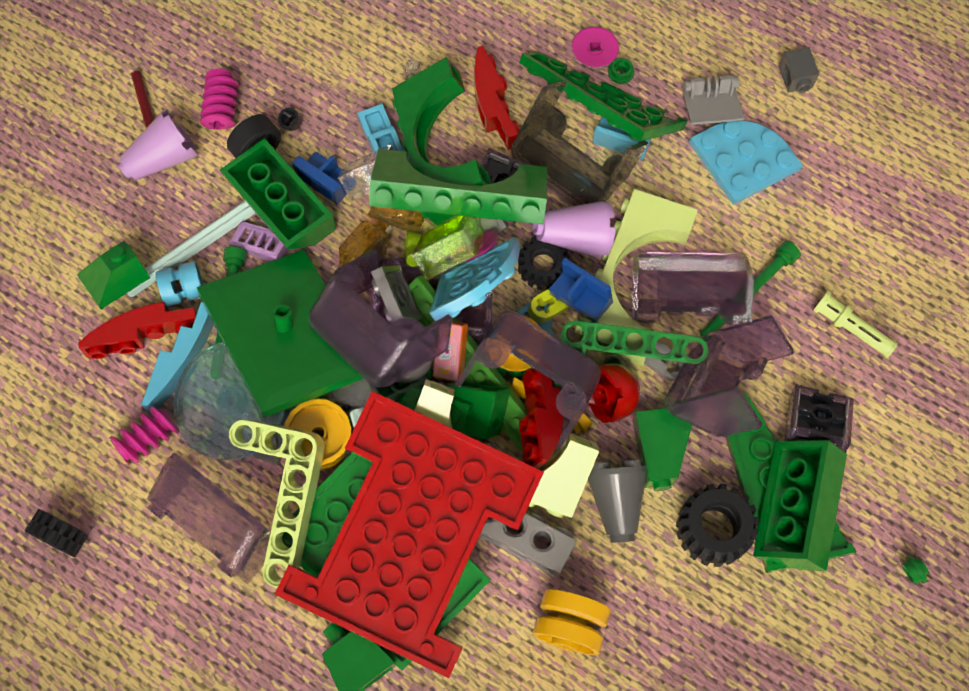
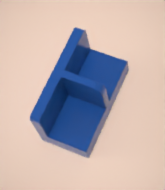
(321, 175)
(582, 291)

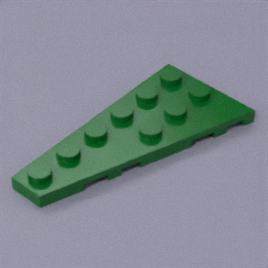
(613, 104)
(752, 460)

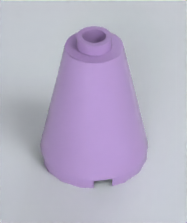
(157, 148)
(579, 228)

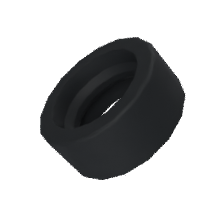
(251, 132)

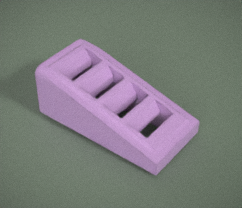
(262, 253)

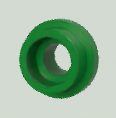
(624, 65)
(915, 569)

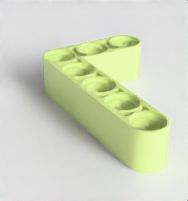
(289, 489)

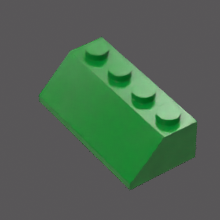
(279, 197)
(801, 504)

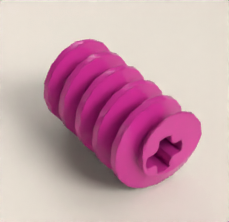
(219, 100)
(144, 434)

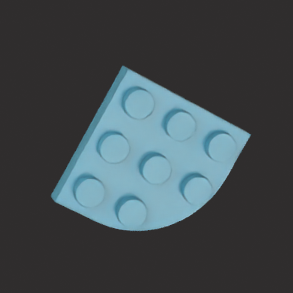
(744, 157)
(474, 279)

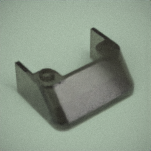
(569, 169)

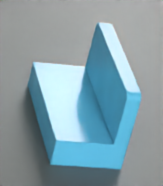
(614, 138)

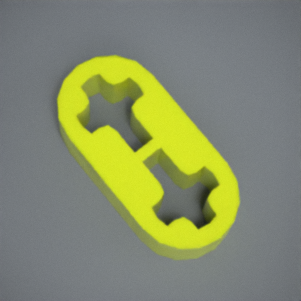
(555, 309)

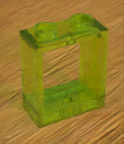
(456, 237)

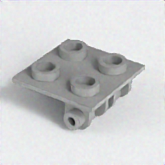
(712, 101)

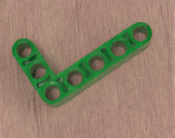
(619, 344)

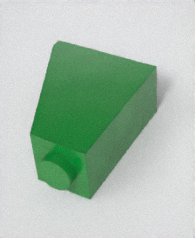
(661, 446)

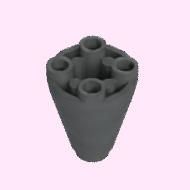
(619, 497)

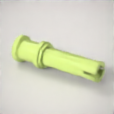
(885, 344)

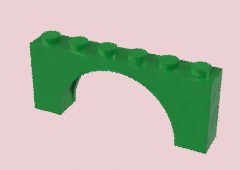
(418, 106)
(401, 186)

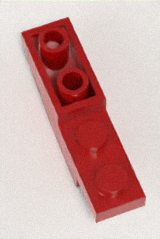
(491, 98)
(127, 331)
(543, 423)

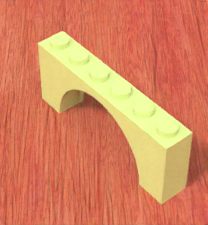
(644, 222)
(563, 473)

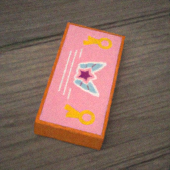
(452, 362)

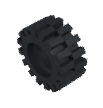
(530, 273)
(56, 533)

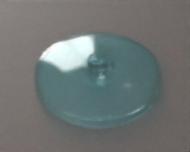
(211, 400)

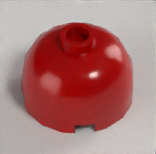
(615, 393)

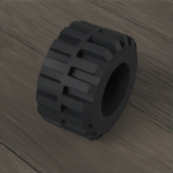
(729, 504)

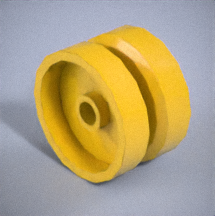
(330, 420)
(571, 622)

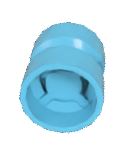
(189, 278)

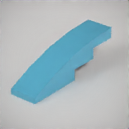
(379, 129)
(171, 365)

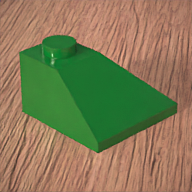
(113, 275)

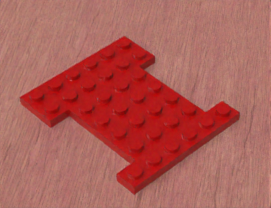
(411, 531)

